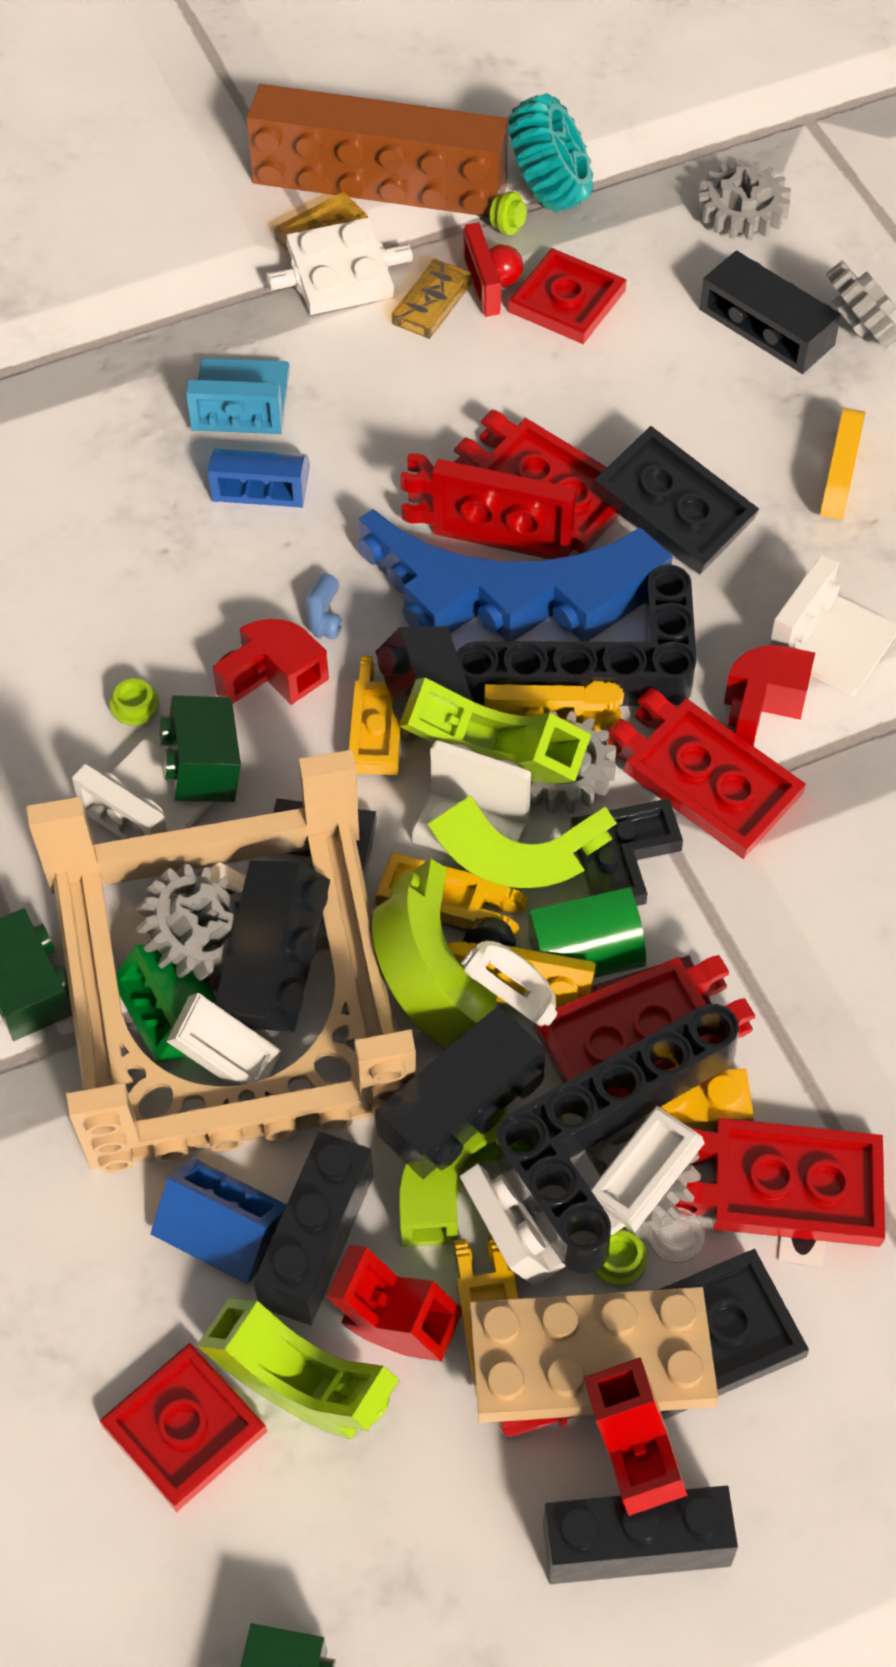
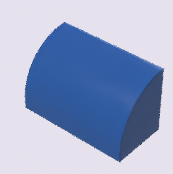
(258, 477)
(217, 1219)

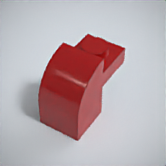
(274, 654)
(767, 681)
(392, 1310)
(635, 1436)

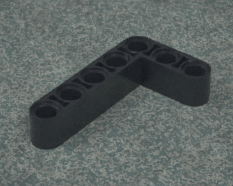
(661, 662)
(603, 1116)

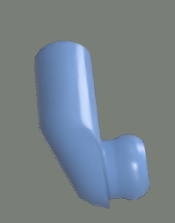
(317, 605)

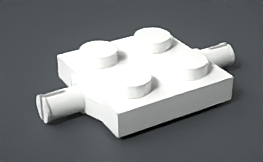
(339, 266)

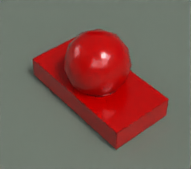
(489, 268)

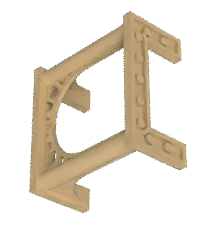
(109, 1116)

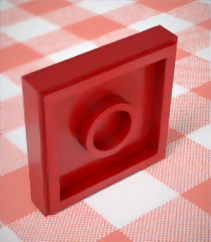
(567, 295)
(183, 1426)

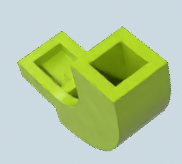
(537, 743)
(493, 857)
(419, 961)
(430, 1203)
(294, 1373)

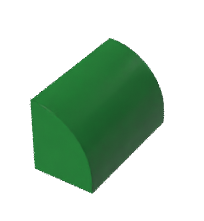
(592, 929)
(156, 998)

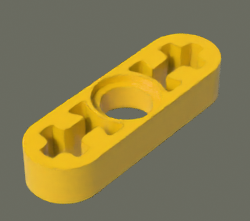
(842, 464)

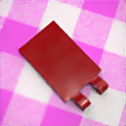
(542, 456)
(490, 507)
(706, 771)
(630, 1010)
(792, 1182)

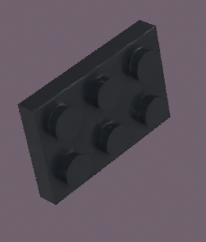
(675, 499)
(746, 1322)

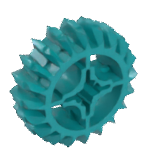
(550, 152)

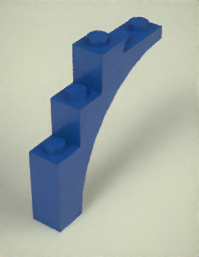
(513, 597)

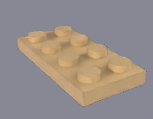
(539, 1349)

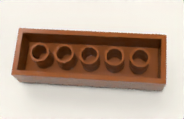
(377, 149)

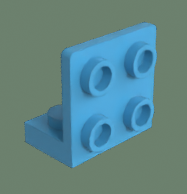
(238, 396)

